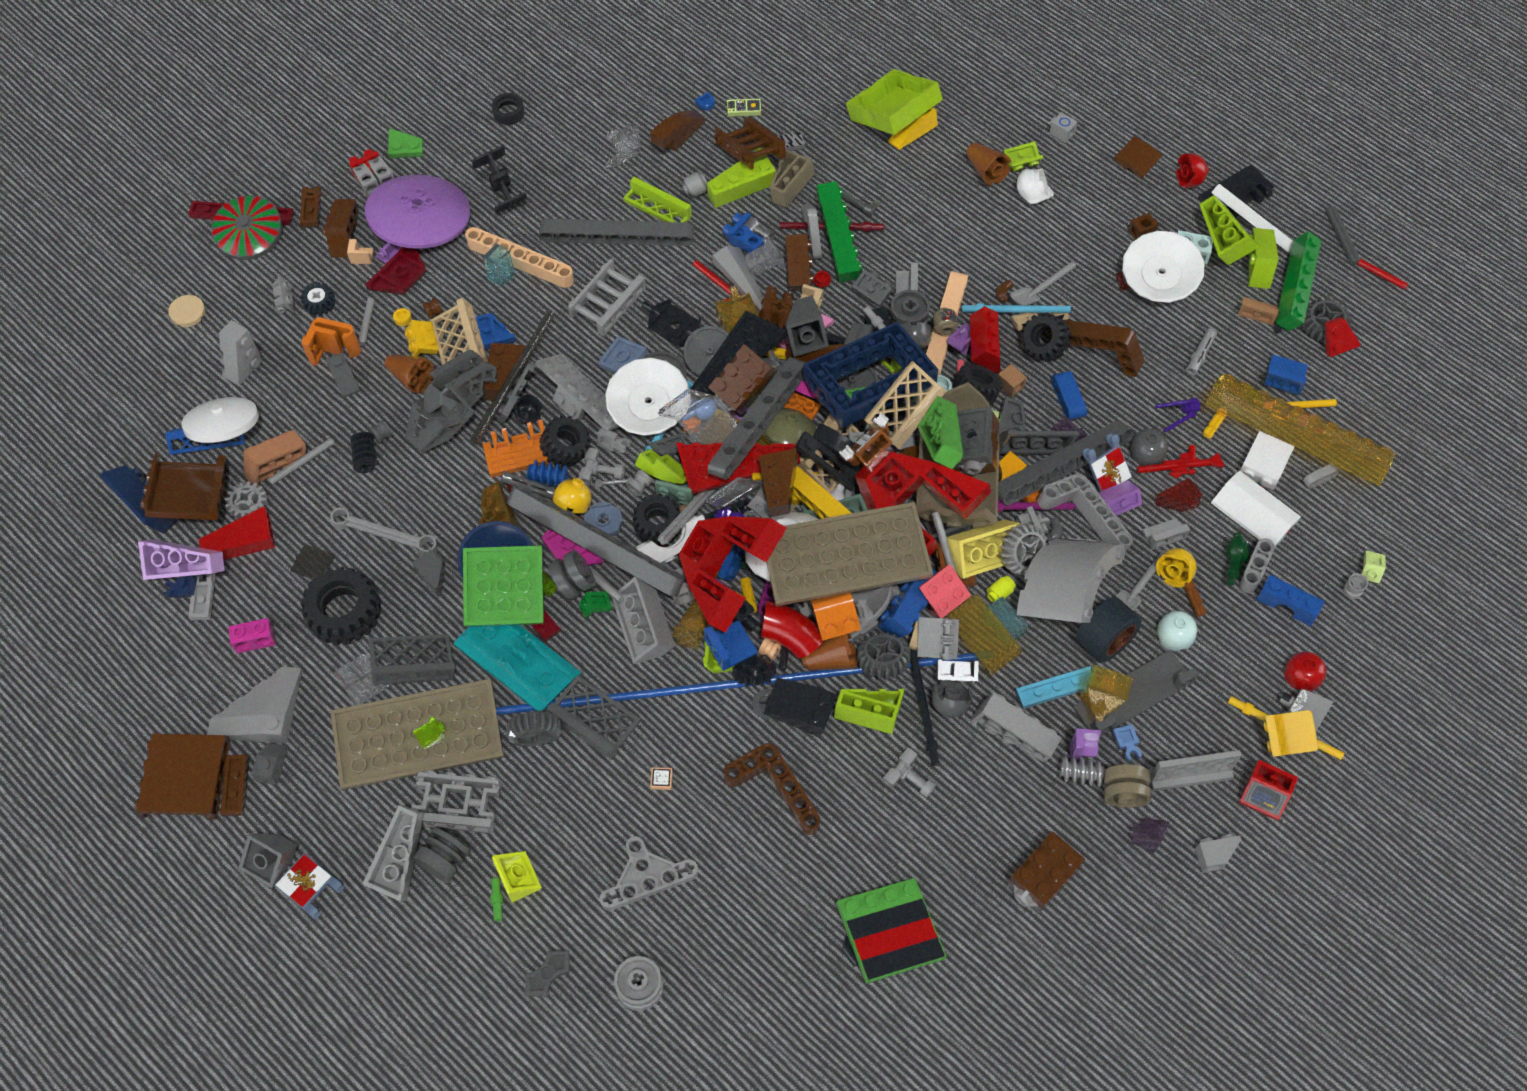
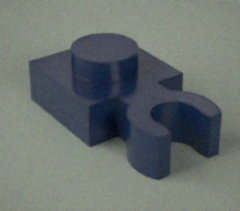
(182, 588)

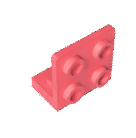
(944, 592)

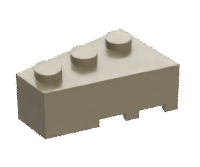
(790, 178)

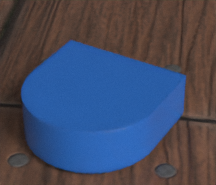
(705, 102)

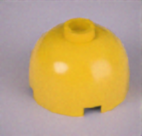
(572, 494)
(1176, 567)

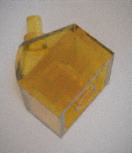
(731, 309)
(1105, 691)

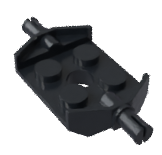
(664, 315)

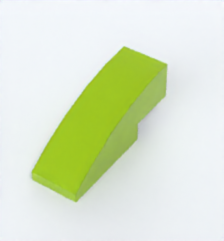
(661, 467)

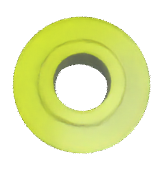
(1002, 587)

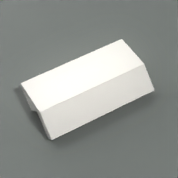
(1255, 509)

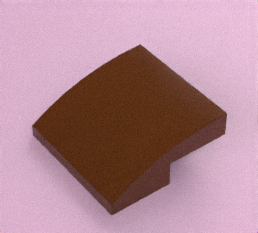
(1138, 157)

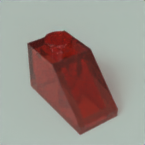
(1180, 497)

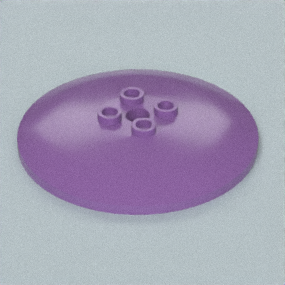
(397, 218)

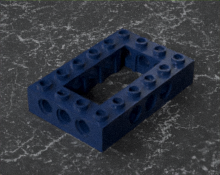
(825, 370)

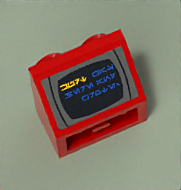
(1268, 789)

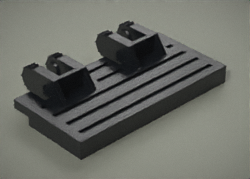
(1245, 185)

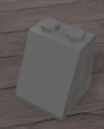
(806, 327)

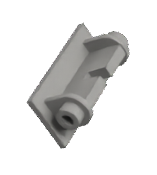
(282, 289)

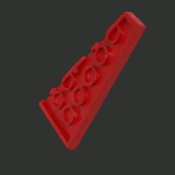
(697, 457)

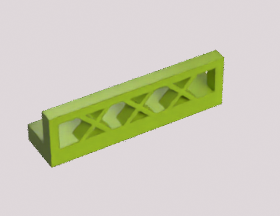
(664, 201)

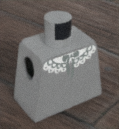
(1308, 701)

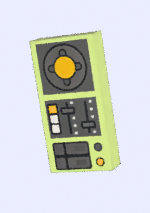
(744, 107)

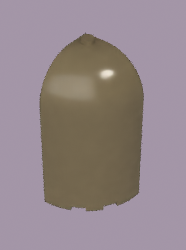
(986, 513)

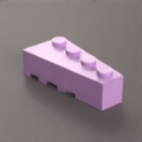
(169, 559)

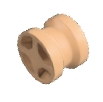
(769, 649)

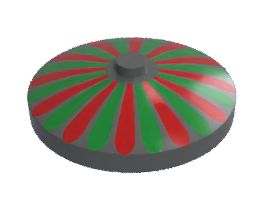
(247, 227)

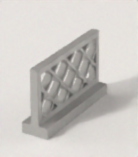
(1194, 770)

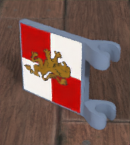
(1110, 466)
(305, 882)

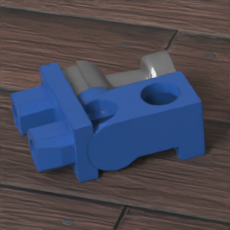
(744, 232)

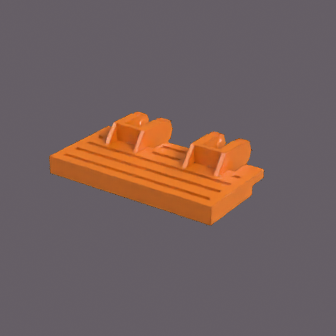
(514, 456)

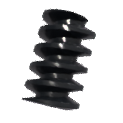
(363, 452)

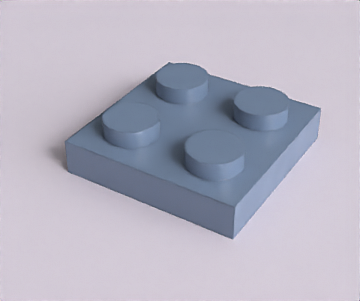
(620, 354)

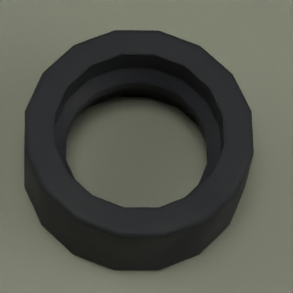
(508, 99)

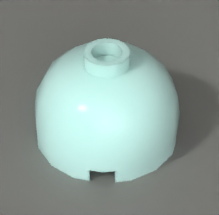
(1176, 630)

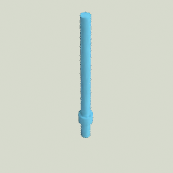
(1018, 308)

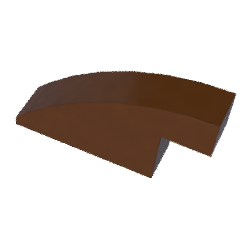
(676, 129)

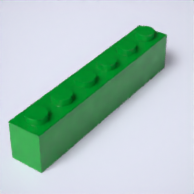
(838, 231)
(1298, 281)

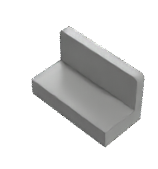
(907, 279)
(1165, 533)

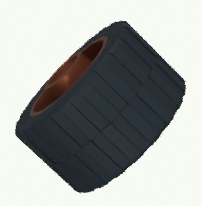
(1109, 629)

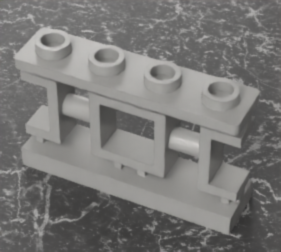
(457, 818)

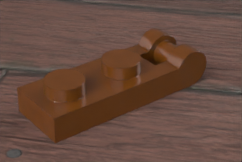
(310, 206)

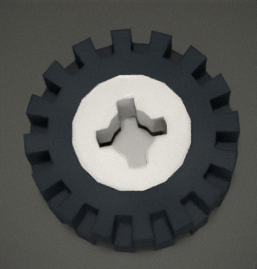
(317, 299)

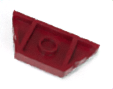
(398, 273)

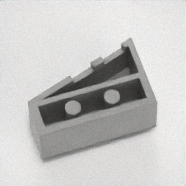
(238, 352)

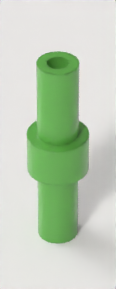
(496, 899)

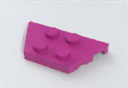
(560, 545)

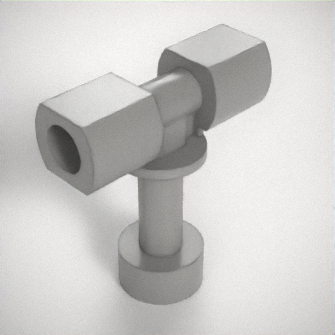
(592, 467)
(904, 770)

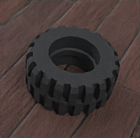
(330, 586)

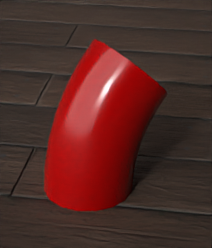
(790, 629)

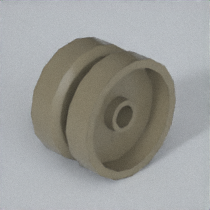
(1127, 786)

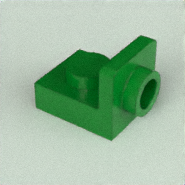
(594, 602)

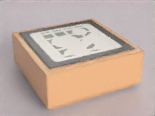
(661, 778)

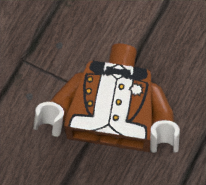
(869, 444)

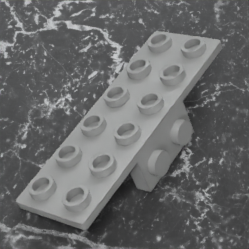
(576, 391)

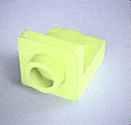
(1373, 566)

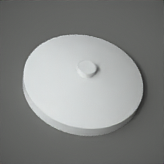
(220, 419)

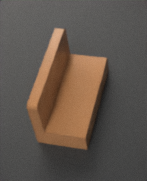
(1258, 311)

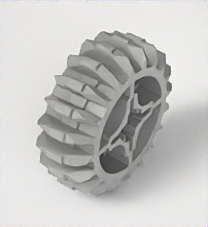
(1020, 549)

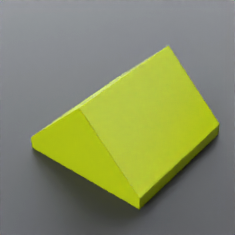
(516, 874)

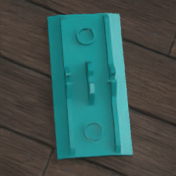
(518, 662)

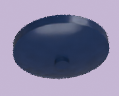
(493, 535)

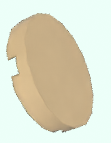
(186, 310)

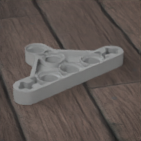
(634, 878)

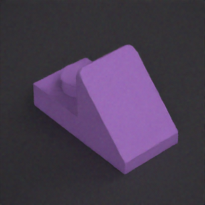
(961, 339)

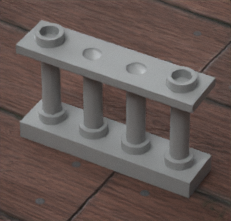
(615, 310)

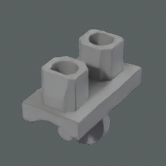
(1031, 518)

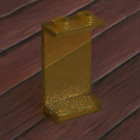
(985, 634)

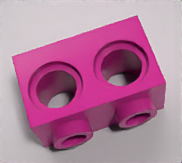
(252, 635)

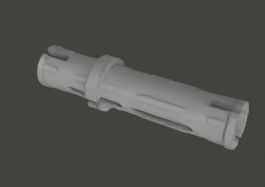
(1198, 356)

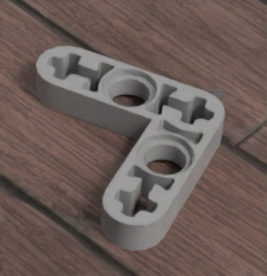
(810, 217)

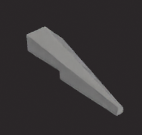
(733, 265)

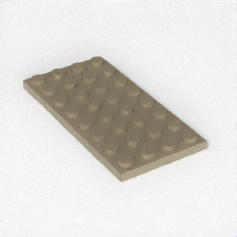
(848, 554)
(378, 739)

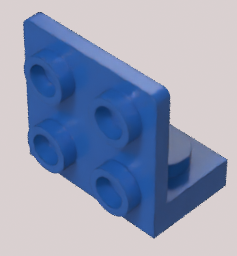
(1286, 375)
(731, 646)

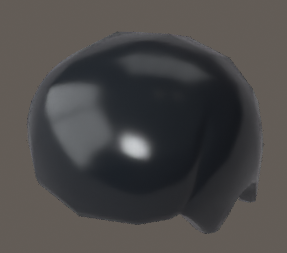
(527, 409)

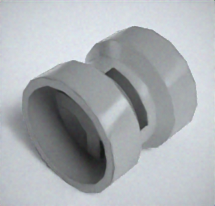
(639, 483)
(1355, 586)

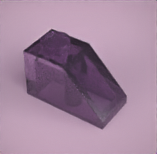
(1149, 833)

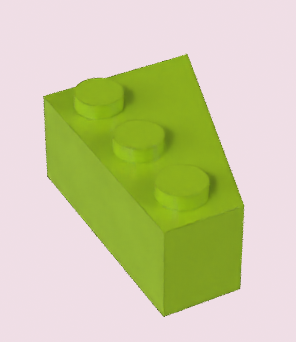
(1263, 259)
(870, 708)

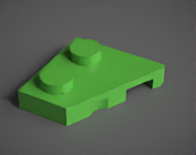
(404, 145)

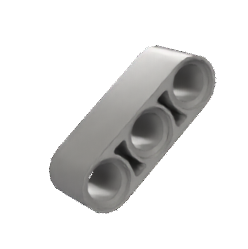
(1253, 572)

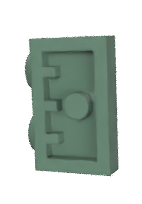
(679, 492)

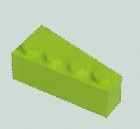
(1226, 232)

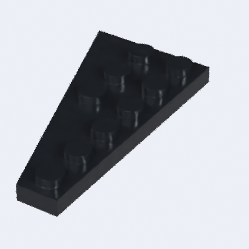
(749, 330)

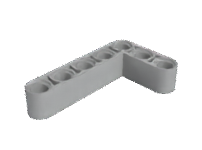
(1090, 504)

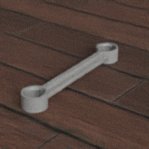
(382, 531)

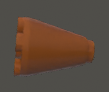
(410, 371)

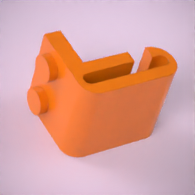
(329, 337)
(835, 615)

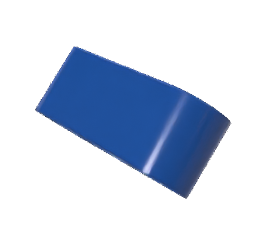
(1069, 395)

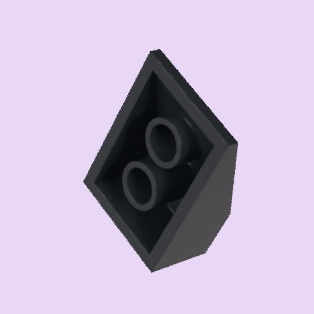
(800, 705)

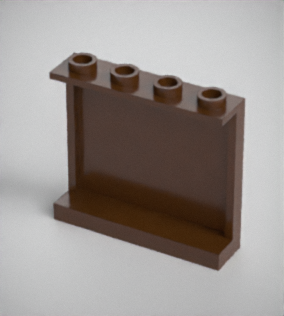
(184, 489)
(183, 775)

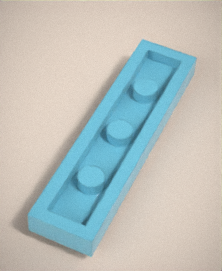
(1052, 688)

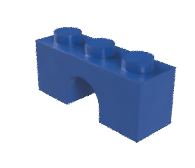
(1305, 606)

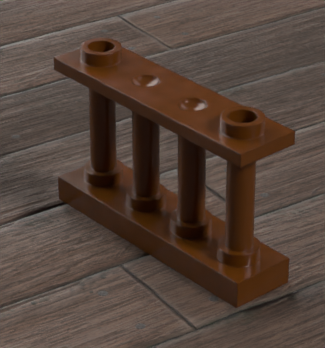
(755, 132)

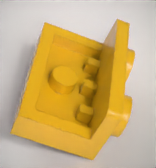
(421, 338)

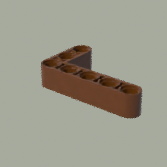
(1108, 337)
(779, 781)

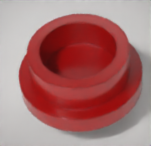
(822, 279)

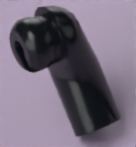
(849, 952)

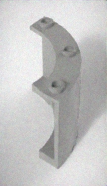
(1066, 579)

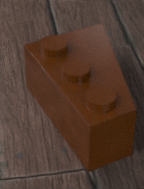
(340, 225)
(798, 261)
(503, 358)
(778, 478)

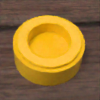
(402, 317)

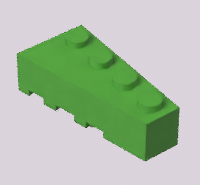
(942, 432)

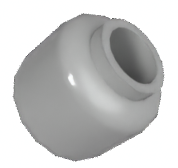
(695, 184)

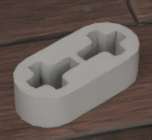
(1320, 476)

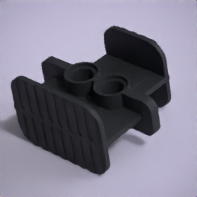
(498, 178)

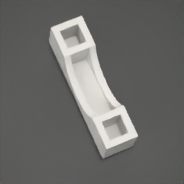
(668, 553)

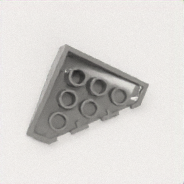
(263, 712)

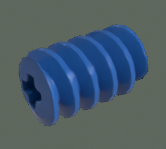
(547, 474)

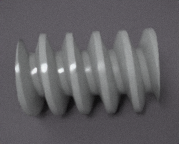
(1081, 771)

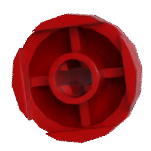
(1192, 170)
(1305, 671)

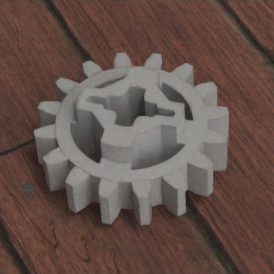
(245, 499)

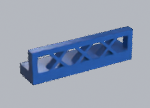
(179, 434)

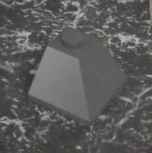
(267, 857)

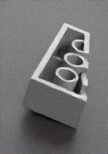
(1016, 727)
(393, 862)

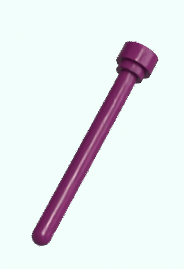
(1023, 505)

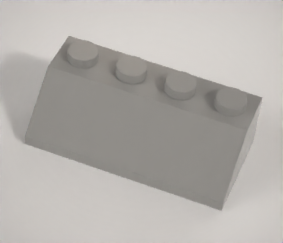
(643, 621)

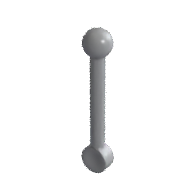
(598, 483)

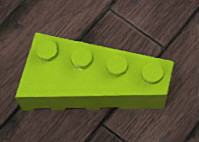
(740, 181)

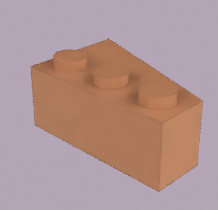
(272, 455)

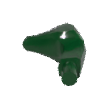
(1237, 553)

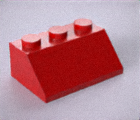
(985, 339)

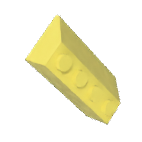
(979, 548)

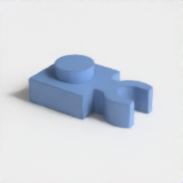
(1127, 739)

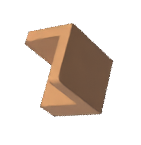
(1012, 380)

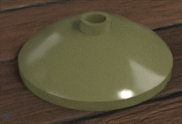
(789, 426)

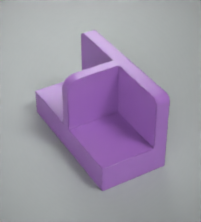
(1084, 743)

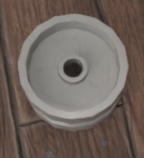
(638, 970)

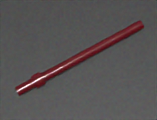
(865, 226)

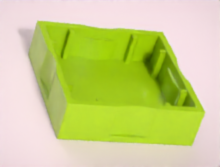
(894, 101)

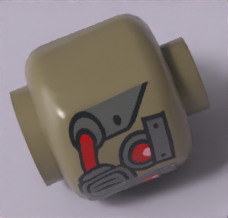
(945, 321)

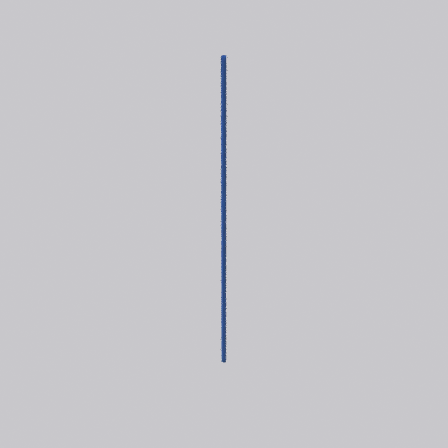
(716, 686)

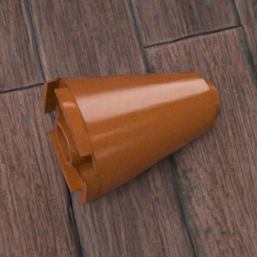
(989, 163)
(833, 654)

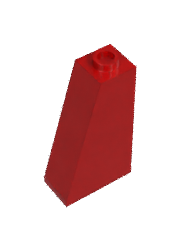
(243, 536)

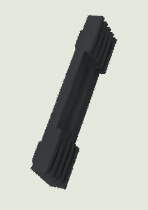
(807, 446)

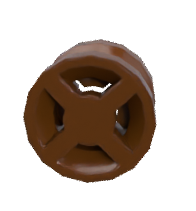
(432, 308)

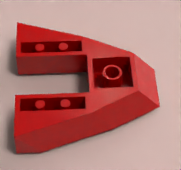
(897, 476)
(707, 550)

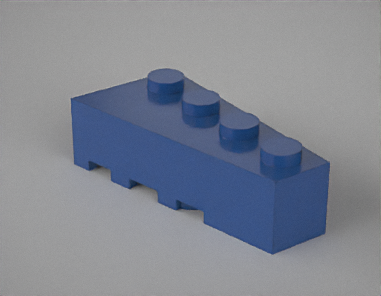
(904, 609)

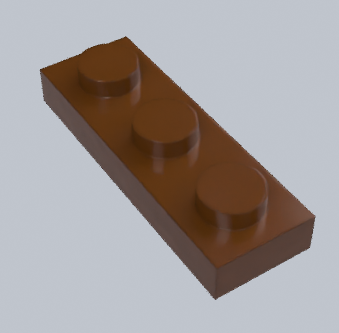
(234, 785)

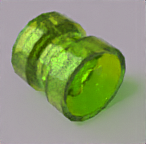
(549, 586)

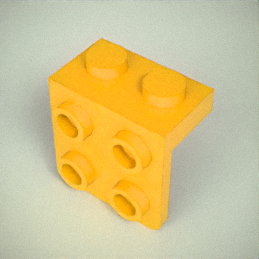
(1291, 733)

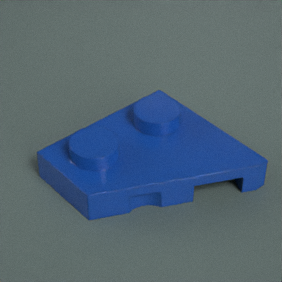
(493, 331)
(732, 563)

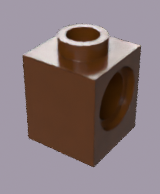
(1142, 225)

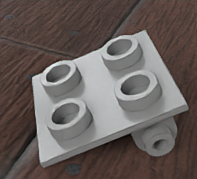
(938, 638)

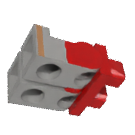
(370, 170)

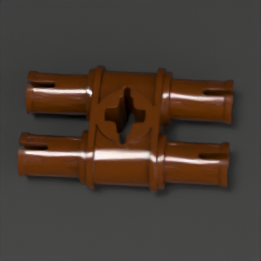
(776, 310)

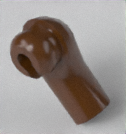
(1002, 289)

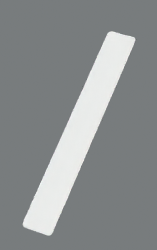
(1251, 216)

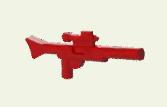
(1180, 465)

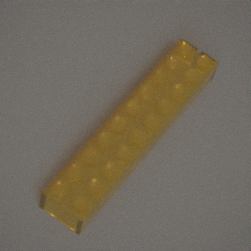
(1301, 429)

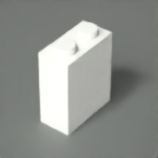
(1266, 460)

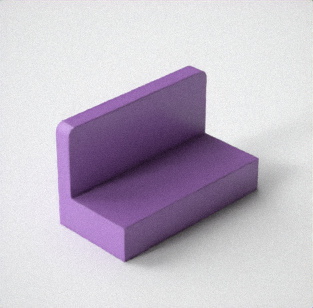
(1122, 497)

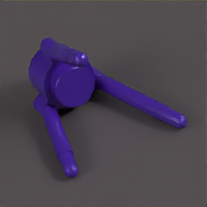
(1188, 406)

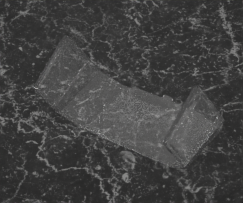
(708, 423)

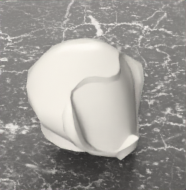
(1033, 186)

